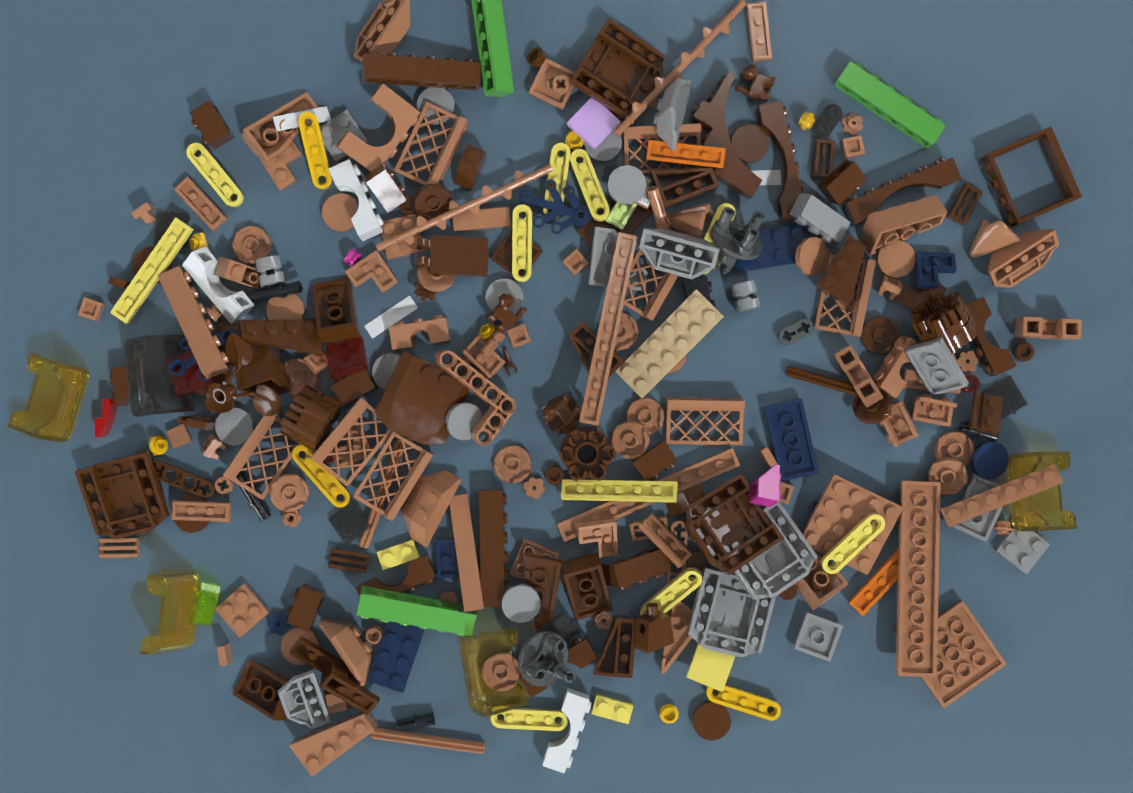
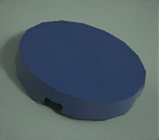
(990, 460)

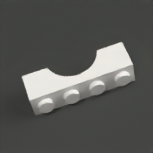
(365, 220)
(201, 268)
(559, 753)

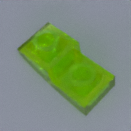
(206, 603)

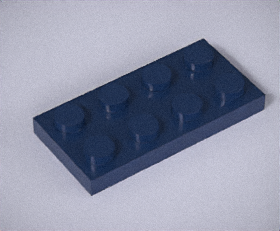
(778, 248)
(791, 439)
(395, 656)

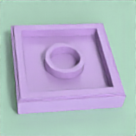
(593, 123)

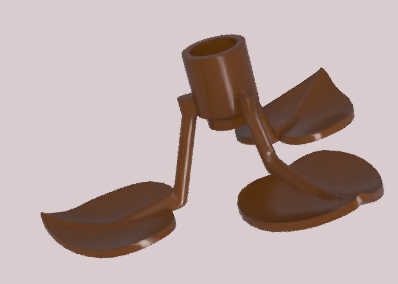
(221, 396)

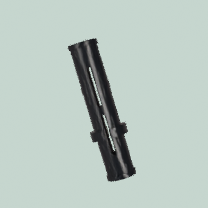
(281, 290)
(255, 502)

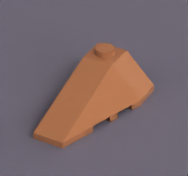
(265, 139)
(820, 585)

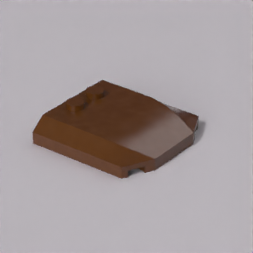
(618, 69)
(419, 400)
(123, 495)
(730, 527)

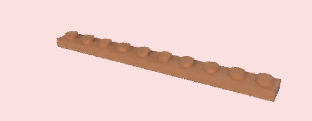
(608, 329)
(685, 478)

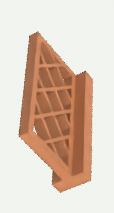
(648, 132)
(448, 149)
(659, 294)
(860, 303)
(705, 404)
(337, 435)
(247, 450)
(404, 488)

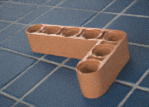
(481, 391)

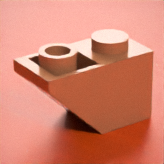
(237, 272)

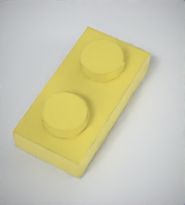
(398, 554)
(612, 709)

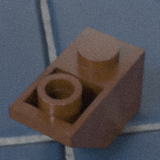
(119, 380)

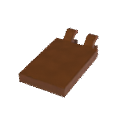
(454, 255)

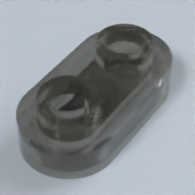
(827, 121)

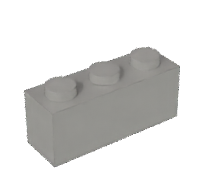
(819, 218)

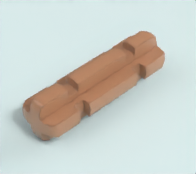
(489, 347)

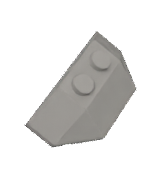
(672, 112)
(678, 252)
(304, 700)

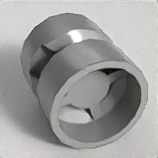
(268, 265)
(745, 296)

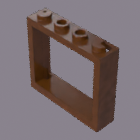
(1057, 162)

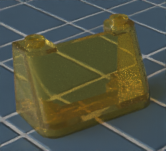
(53, 400)
(1043, 509)
(178, 601)
(474, 652)

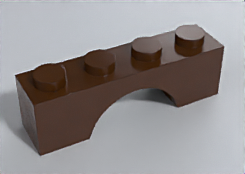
(994, 359)
(419, 571)
(579, 653)

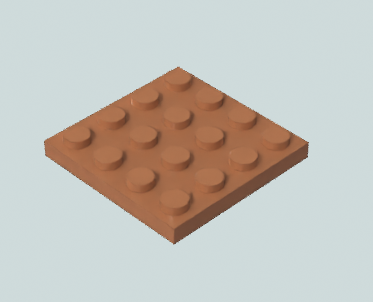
(840, 510)
(963, 655)

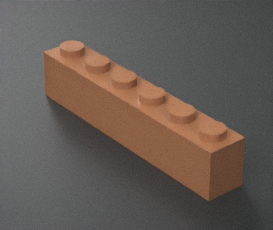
(193, 322)
(1001, 495)

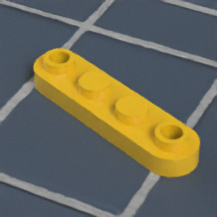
(315, 150)
(321, 478)
(745, 702)

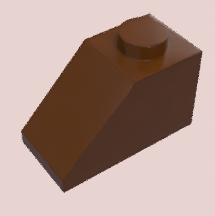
(470, 167)
(685, 498)

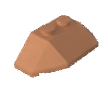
(384, 28)
(1023, 258)
(428, 504)
(350, 646)

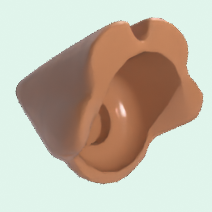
(691, 220)
(992, 238)

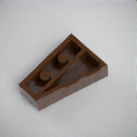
(683, 185)
(843, 272)
(584, 341)
(636, 569)
(618, 650)

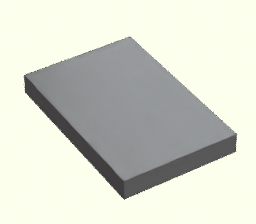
(936, 366)
(982, 525)

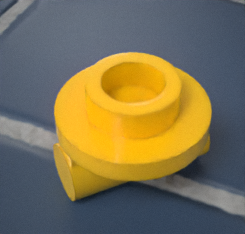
(198, 241)
(487, 331)
(158, 445)

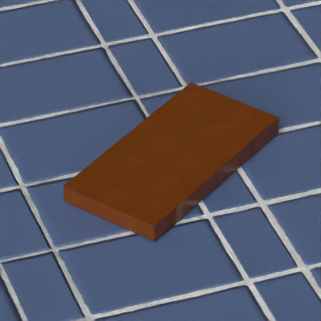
(636, 219)

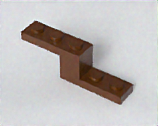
(334, 675)

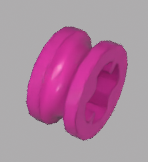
(352, 257)

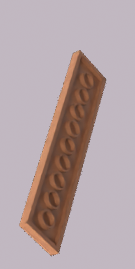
(918, 579)

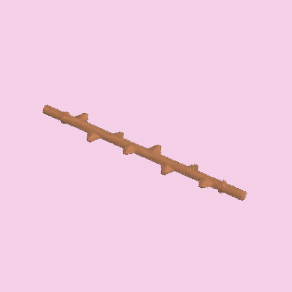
(699, 51)
(455, 209)

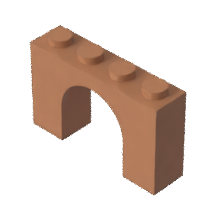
(402, 118)

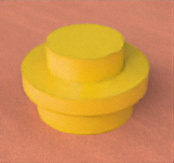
(806, 121)
(573, 141)
(668, 713)

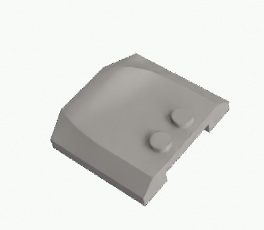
(782, 563)
(728, 617)

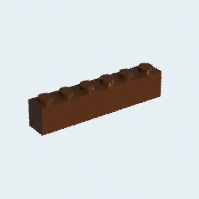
(420, 71)
(492, 546)

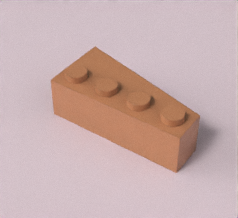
(901, 222)
(328, 743)

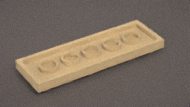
(669, 343)

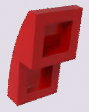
(104, 424)

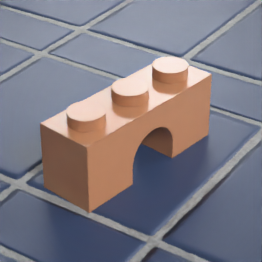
(1047, 329)
(402, 334)
(888, 375)
(858, 376)

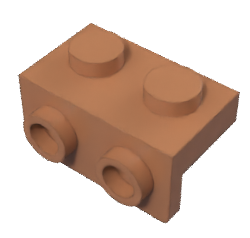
(490, 366)
(933, 411)
(899, 425)

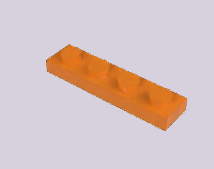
(686, 154)
(876, 585)

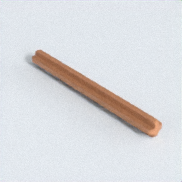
(374, 516)
(428, 740)

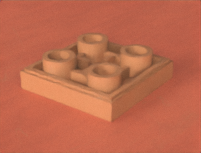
(527, 546)

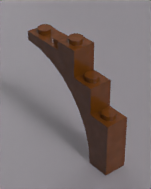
(712, 118)

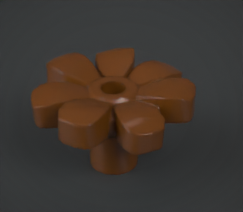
(424, 293)

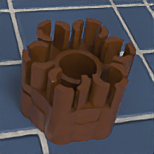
(949, 320)
(312, 418)
(586, 468)

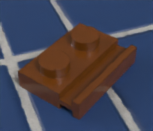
(986, 412)
(200, 422)

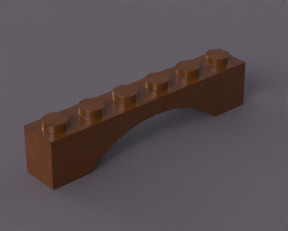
(773, 121)
(937, 176)

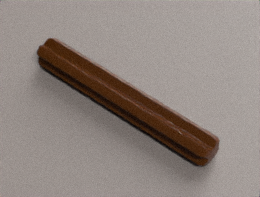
(820, 380)

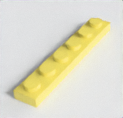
(148, 274)
(619, 490)

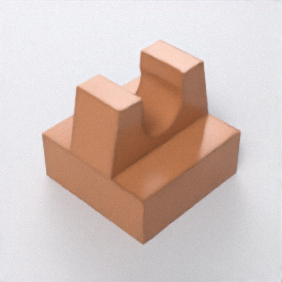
(145, 213)
(890, 284)
(210, 445)

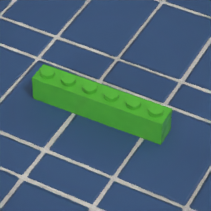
(492, 48)
(889, 105)
(415, 611)

